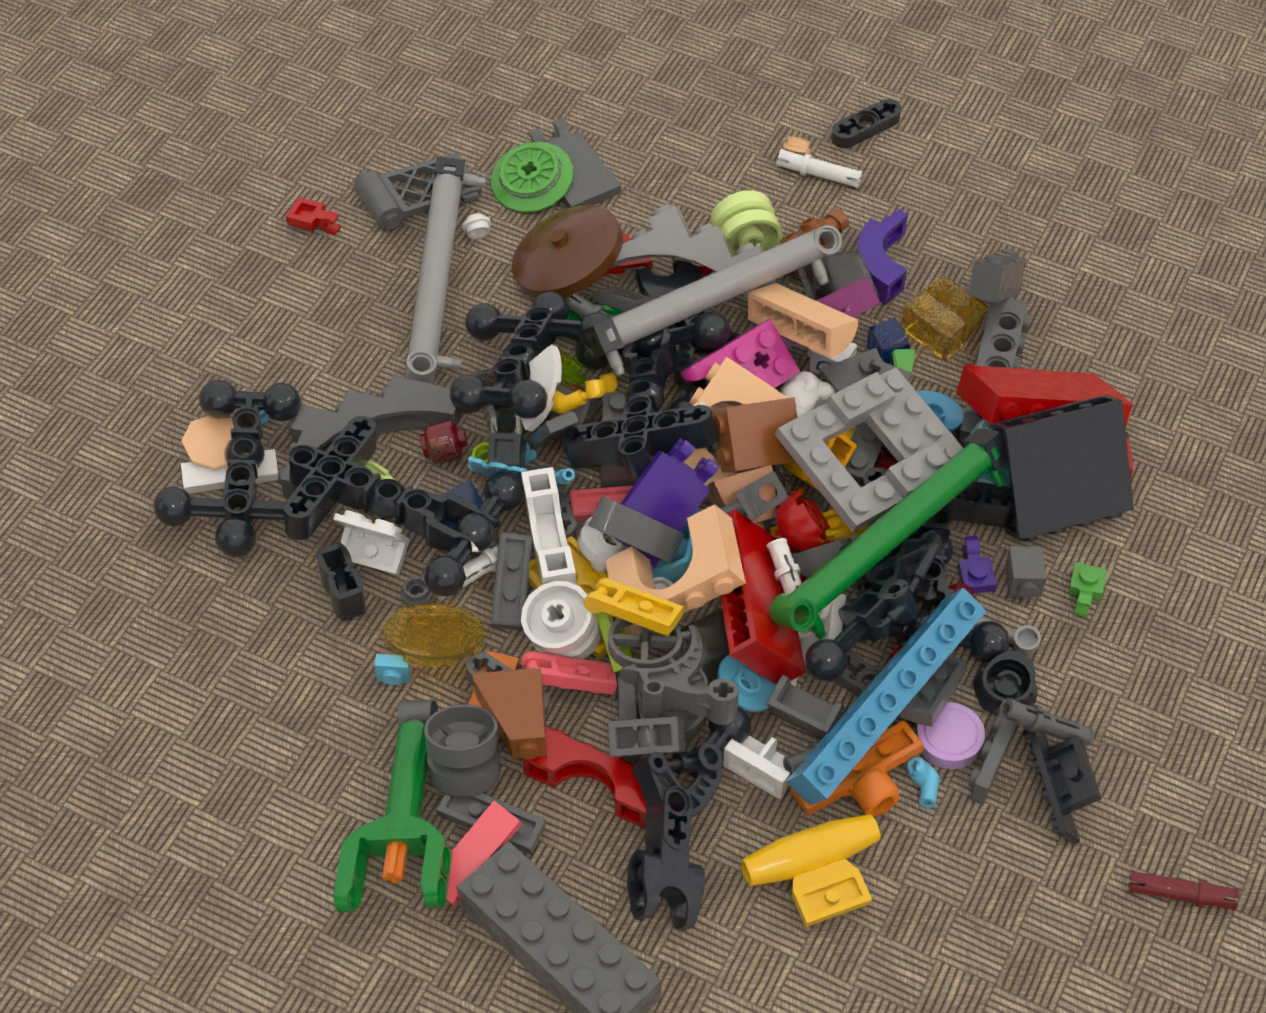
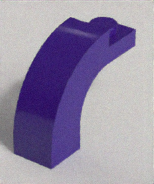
(872, 243)

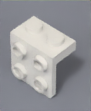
(373, 545)

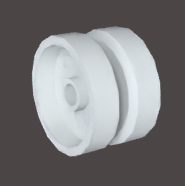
(559, 622)

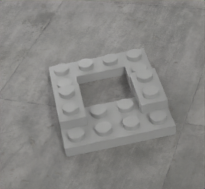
(898, 420)

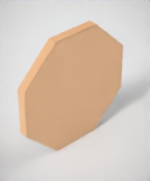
(207, 440)

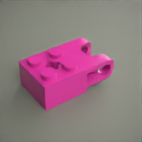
(759, 344)

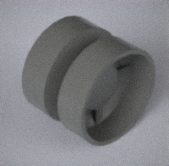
(462, 750)

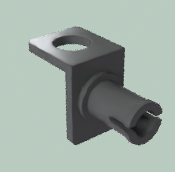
(749, 501)

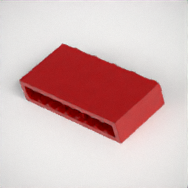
(1015, 392)
(746, 610)

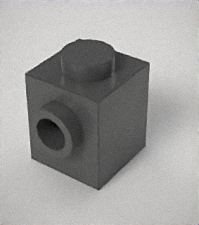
(1025, 571)

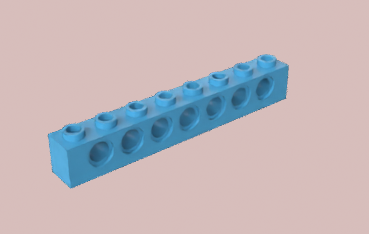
(885, 697)

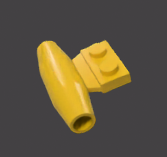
(817, 863)

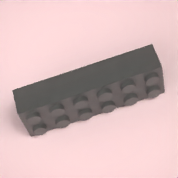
(556, 937)

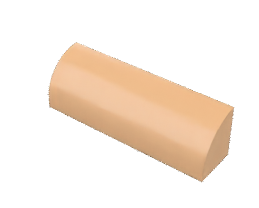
(802, 319)

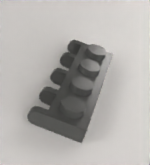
(867, 442)

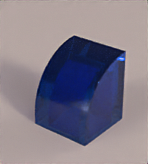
(886, 338)

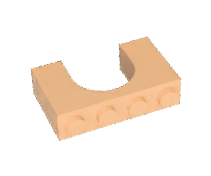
(728, 387)
(712, 571)

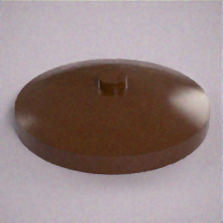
(567, 251)

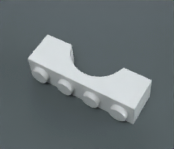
(547, 527)

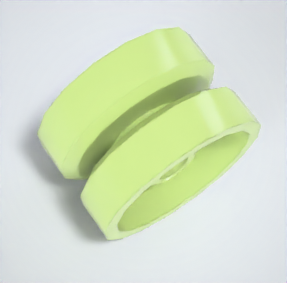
(747, 219)

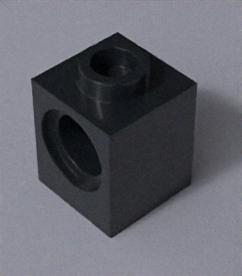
(507, 449)

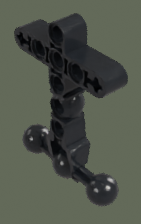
(643, 428)
(341, 477)
(989, 506)

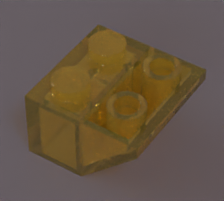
(942, 317)

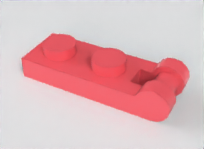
(572, 672)

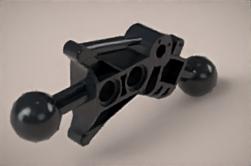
(876, 611)

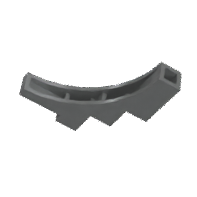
(401, 407)

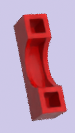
(573, 759)

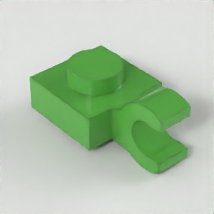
(1087, 584)

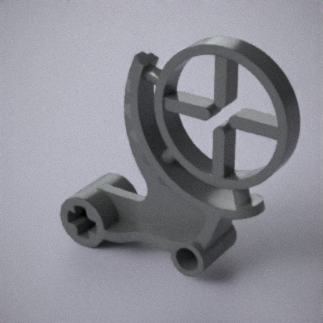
(666, 679)

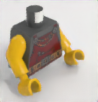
(581, 399)

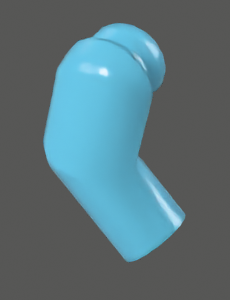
(926, 779)

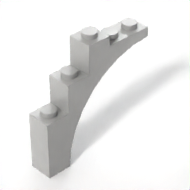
(673, 239)

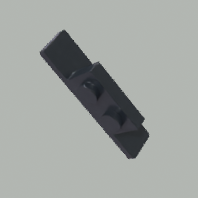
(1066, 779)

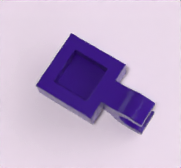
(974, 570)

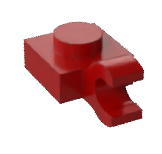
(310, 214)

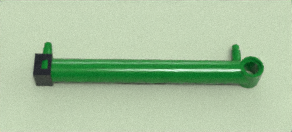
(800, 608)

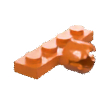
(869, 778)

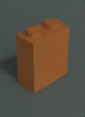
(749, 432)

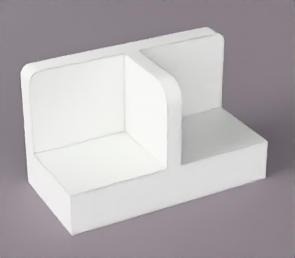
(758, 764)

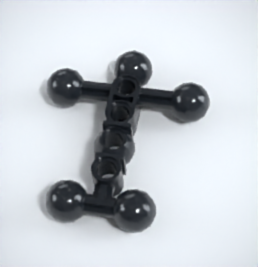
(512, 370)
(219, 400)

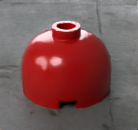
(801, 523)

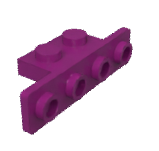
(848, 300)

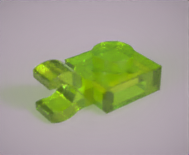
(571, 369)

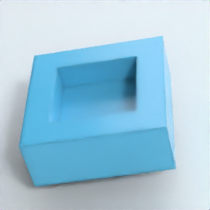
(392, 669)

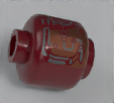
(443, 442)

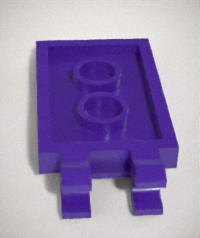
(670, 489)

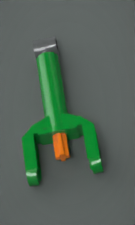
(401, 829)

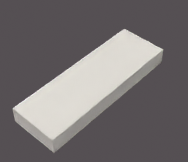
(202, 479)

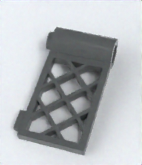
(387, 201)

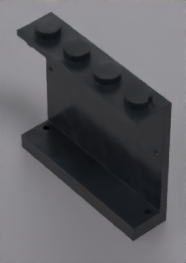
(1067, 466)

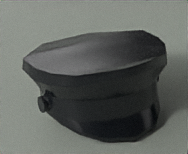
(1005, 677)

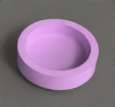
(954, 737)

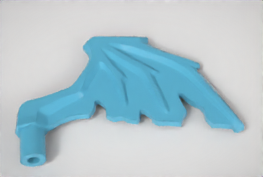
(476, 465)

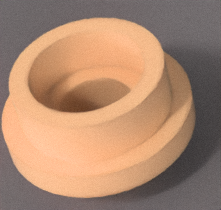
(797, 145)

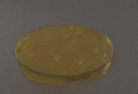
(433, 634)

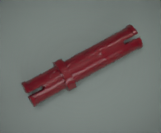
(1184, 890)

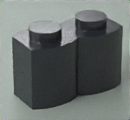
(341, 581)

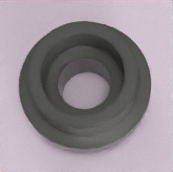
(413, 585)

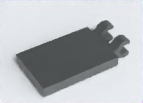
(591, 177)

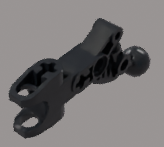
(655, 286)
(664, 864)

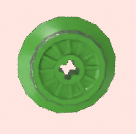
(532, 177)

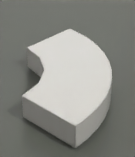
(547, 371)

